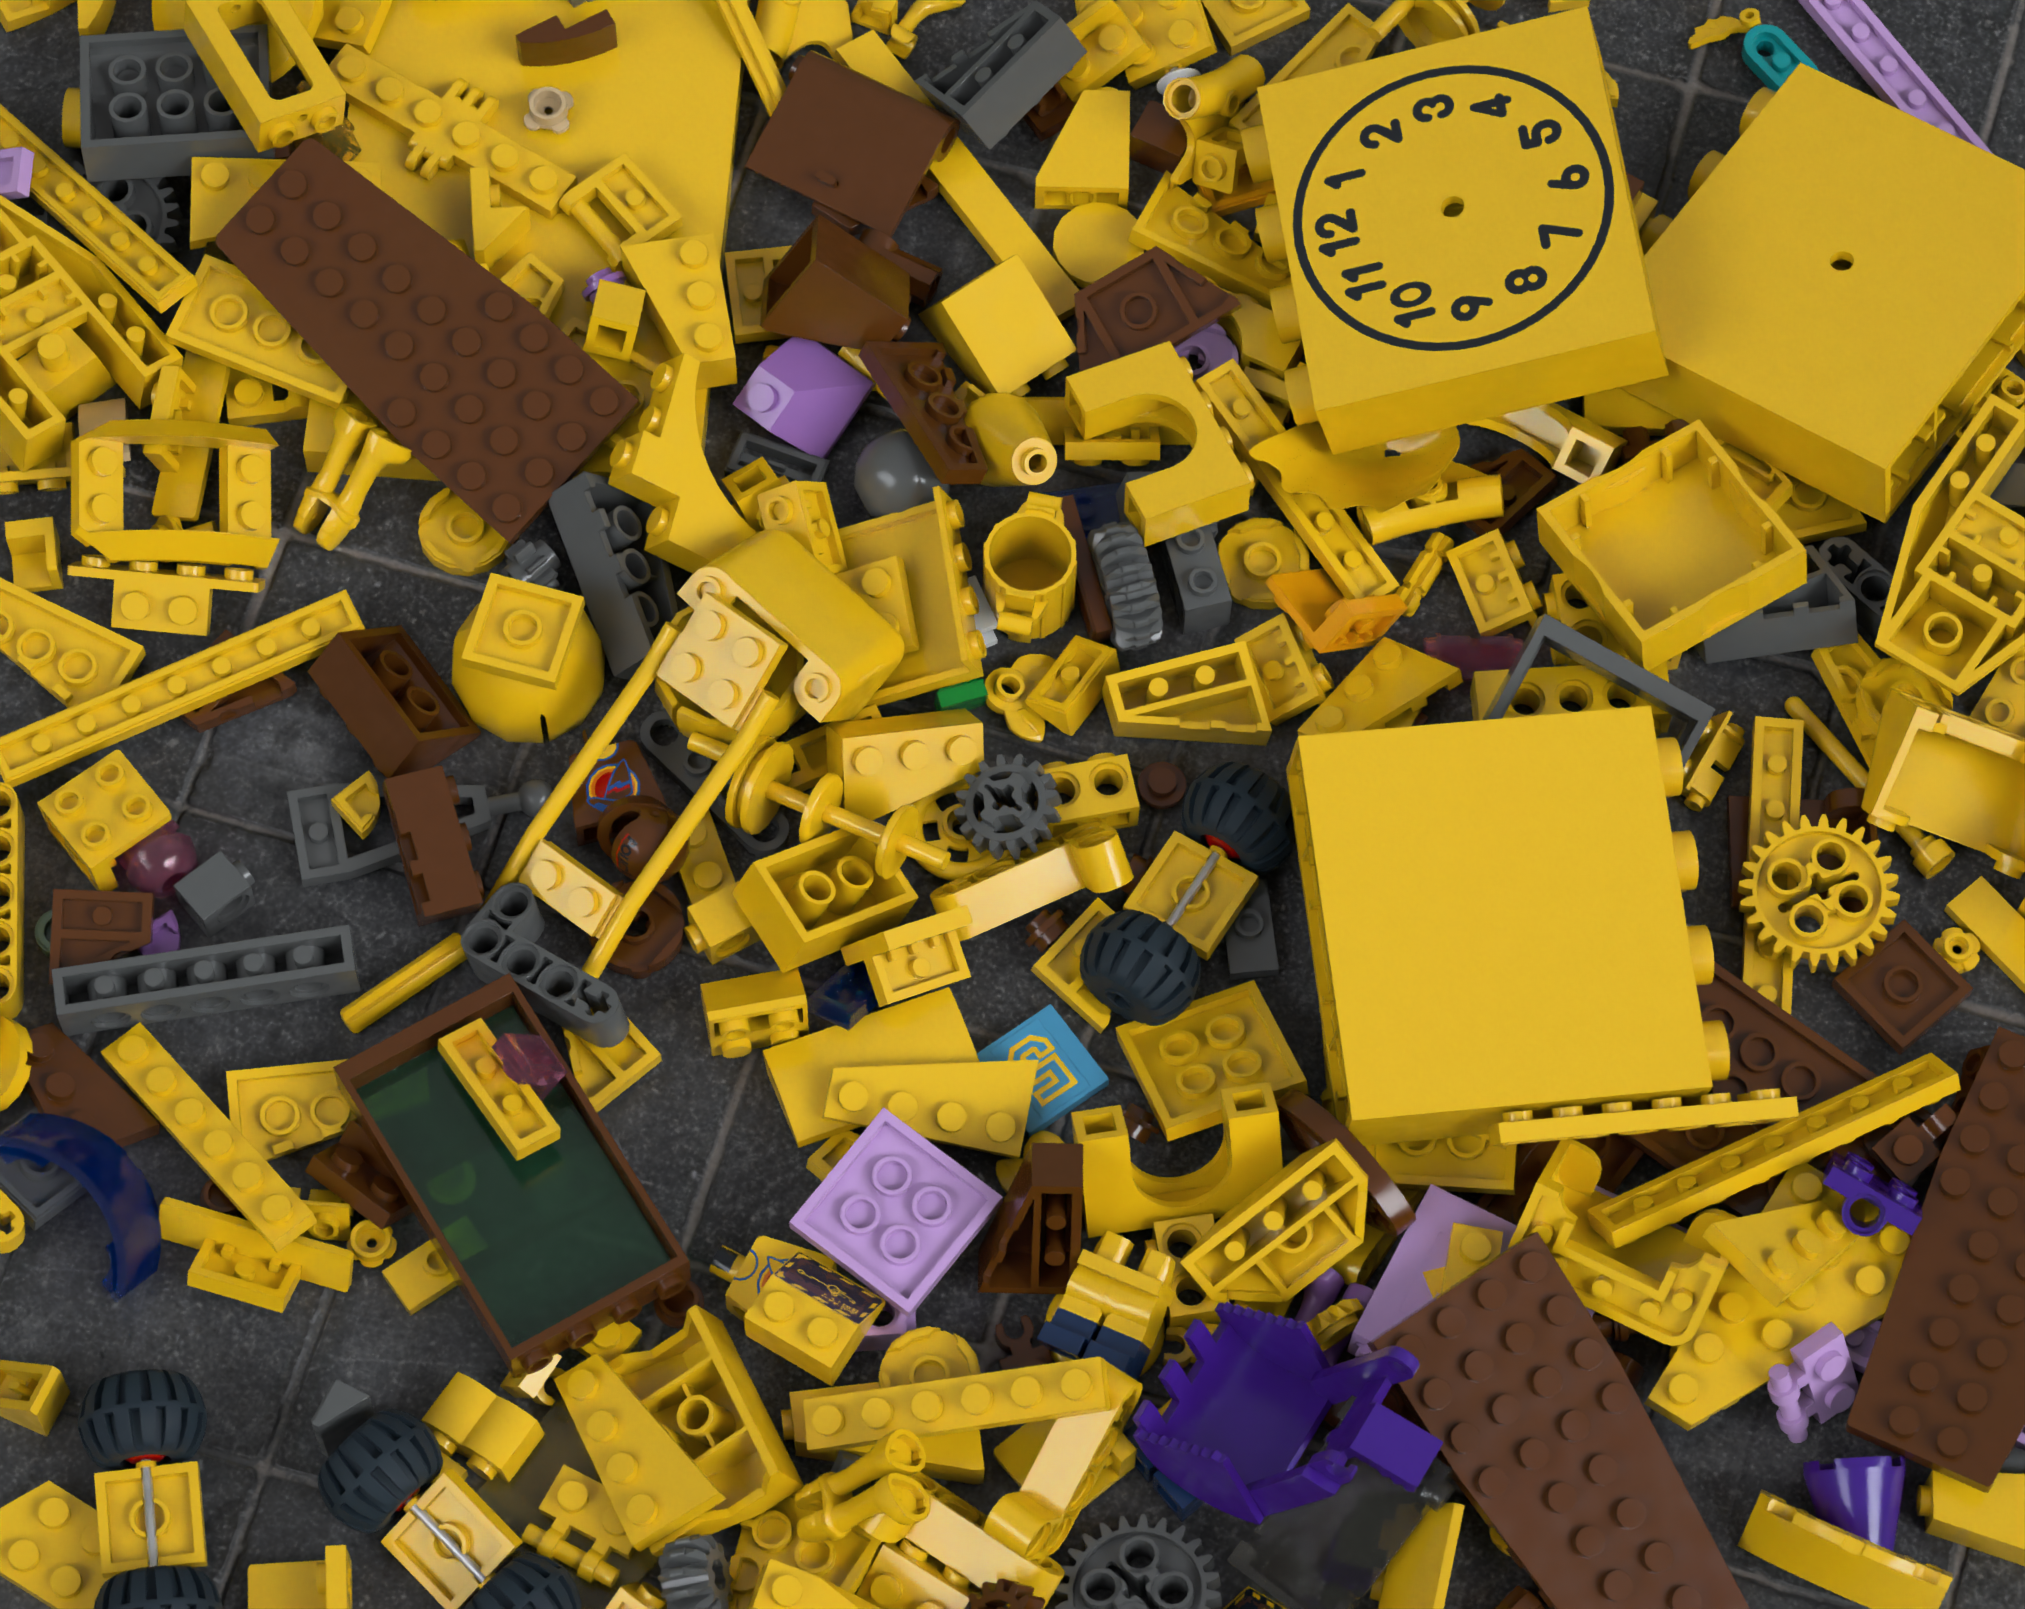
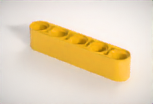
(12, 913)

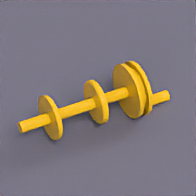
(1430, 20)
(763, 785)

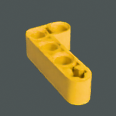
(1010, 888)
(1063, 1475)
(957, 1539)

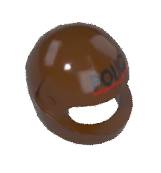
(641, 837)

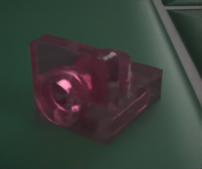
(529, 1062)

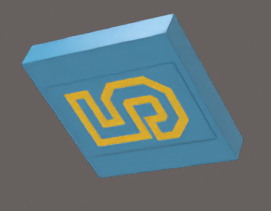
(1064, 1071)

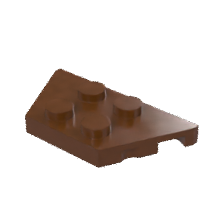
(1145, 306)

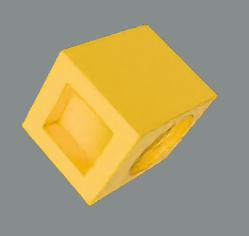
(719, 926)

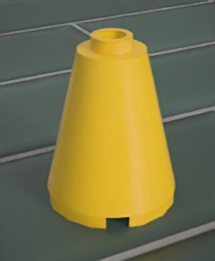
(1011, 441)

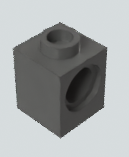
(216, 893)

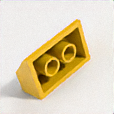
(1423, 1565)

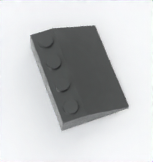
(157, 106)

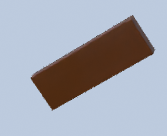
(1087, 584)

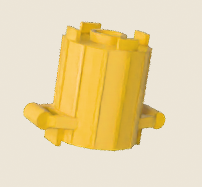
(1031, 570)

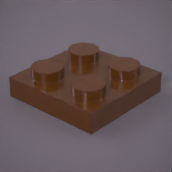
(1902, 987)

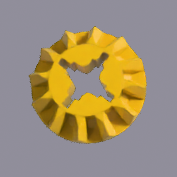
(1335, 1322)

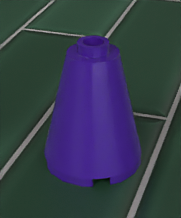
(1859, 1495)

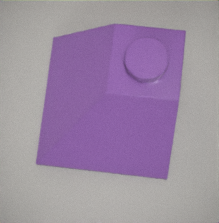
(805, 395)

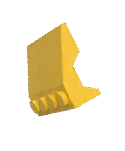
(717, 1417)

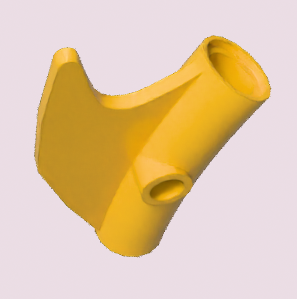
(800, 23)
(1209, 103)
(1457, 497)

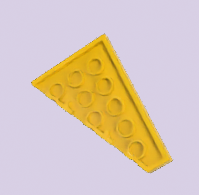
(1748, 1335)

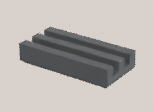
(779, 451)

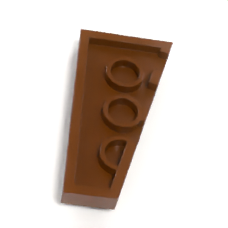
(924, 400)

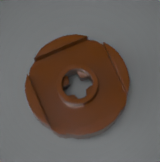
(663, 938)

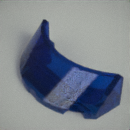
(109, 1178)

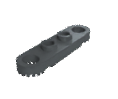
(690, 771)

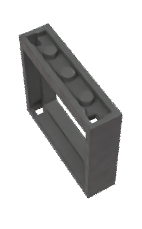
(1611, 666)

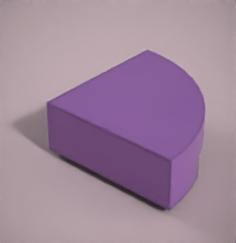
(165, 935)

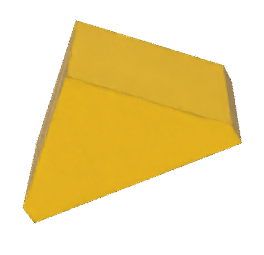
(31, 1394)

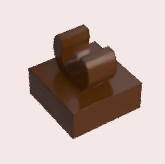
(1050, 113)

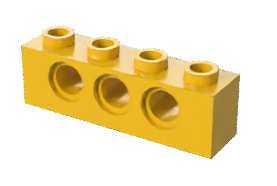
(1550, 686)

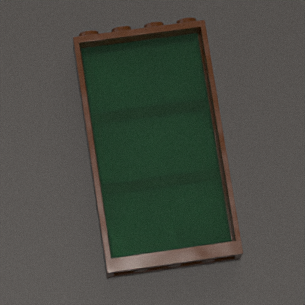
(533, 1243)

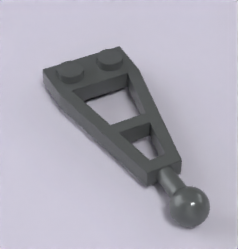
(321, 835)

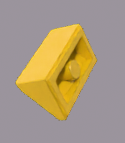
(1073, 684)

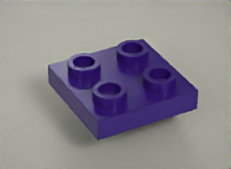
(1855, 1180)

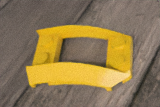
(242, 494)

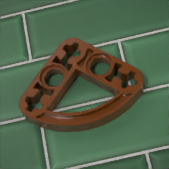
(1312, 1125)

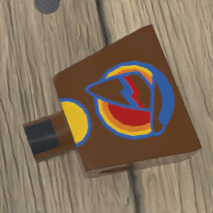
(615, 775)

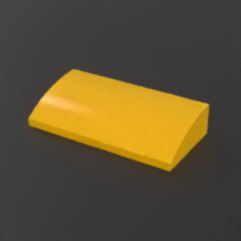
(905, 1034)

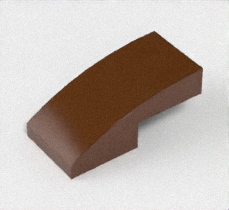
(554, 45)

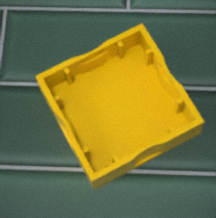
(1671, 546)

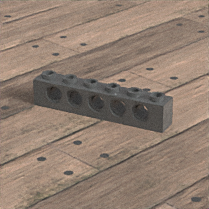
(205, 980)

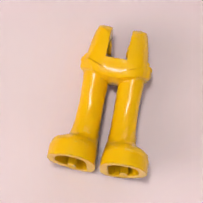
(380, 449)
(895, 1494)

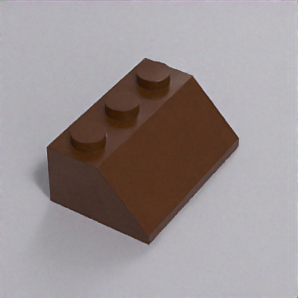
(392, 699)

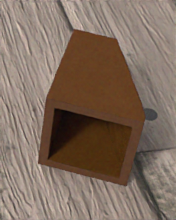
(835, 291)

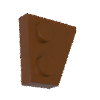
(98, 926)

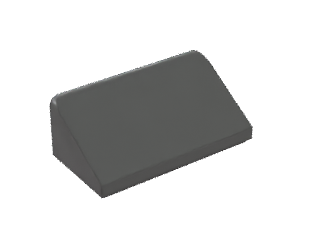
(340, 1415)

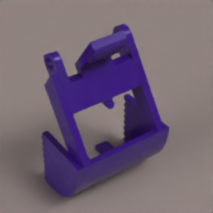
(1256, 1406)

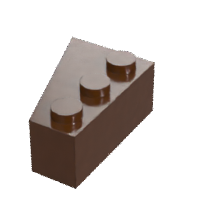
(1038, 1225)

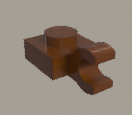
(1909, 1147)

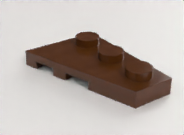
(74, 1086)

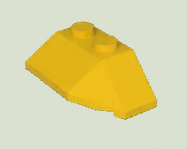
(1285, 1230)

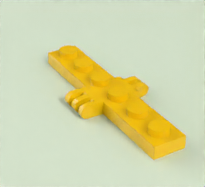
(450, 130)

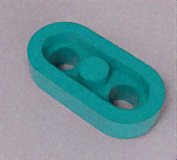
(1784, 55)

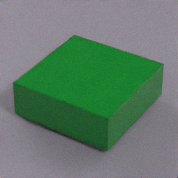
(962, 695)

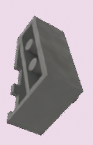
(1006, 74)
(1804, 619)

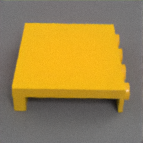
(939, 593)

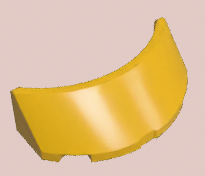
(1840, 1558)

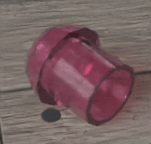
(160, 861)

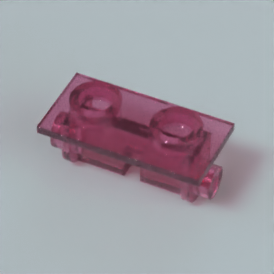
(1473, 653)

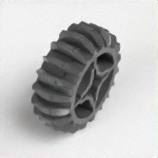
(1126, 585)

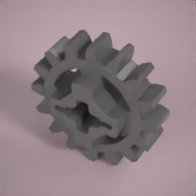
(1005, 826)

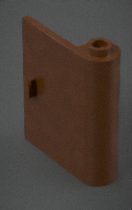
(853, 133)

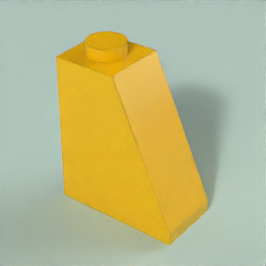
(1089, 154)

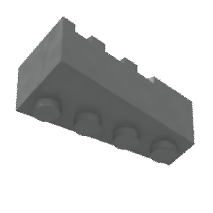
(621, 582)

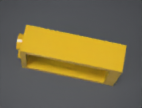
(264, 119)

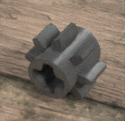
(532, 563)

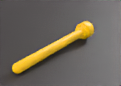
(1928, 853)

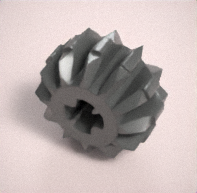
(695, 1574)

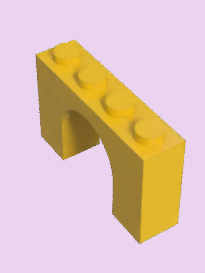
(1161, 390)
(1128, 1199)

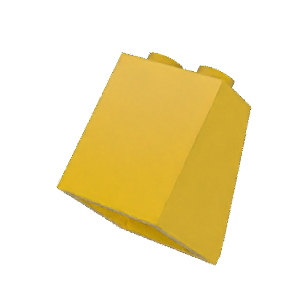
(1001, 330)

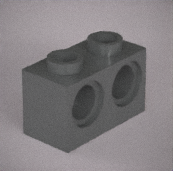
(1196, 580)

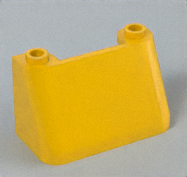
(838, 633)
(1949, 779)
(1650, 1285)

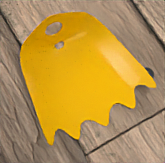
(1361, 474)

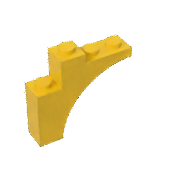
(671, 473)

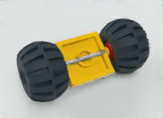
(1149, 953)
(151, 1500)
(447, 1534)

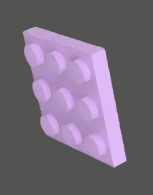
(896, 1212)

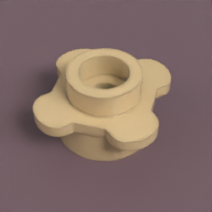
(544, 99)

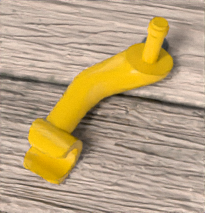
(902, 39)

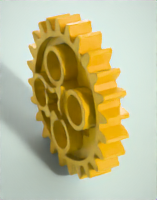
(1797, 856)

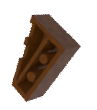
(433, 845)

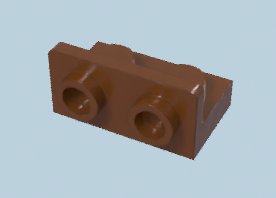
(360, 1177)

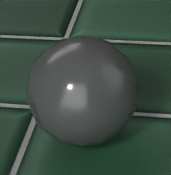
(894, 474)

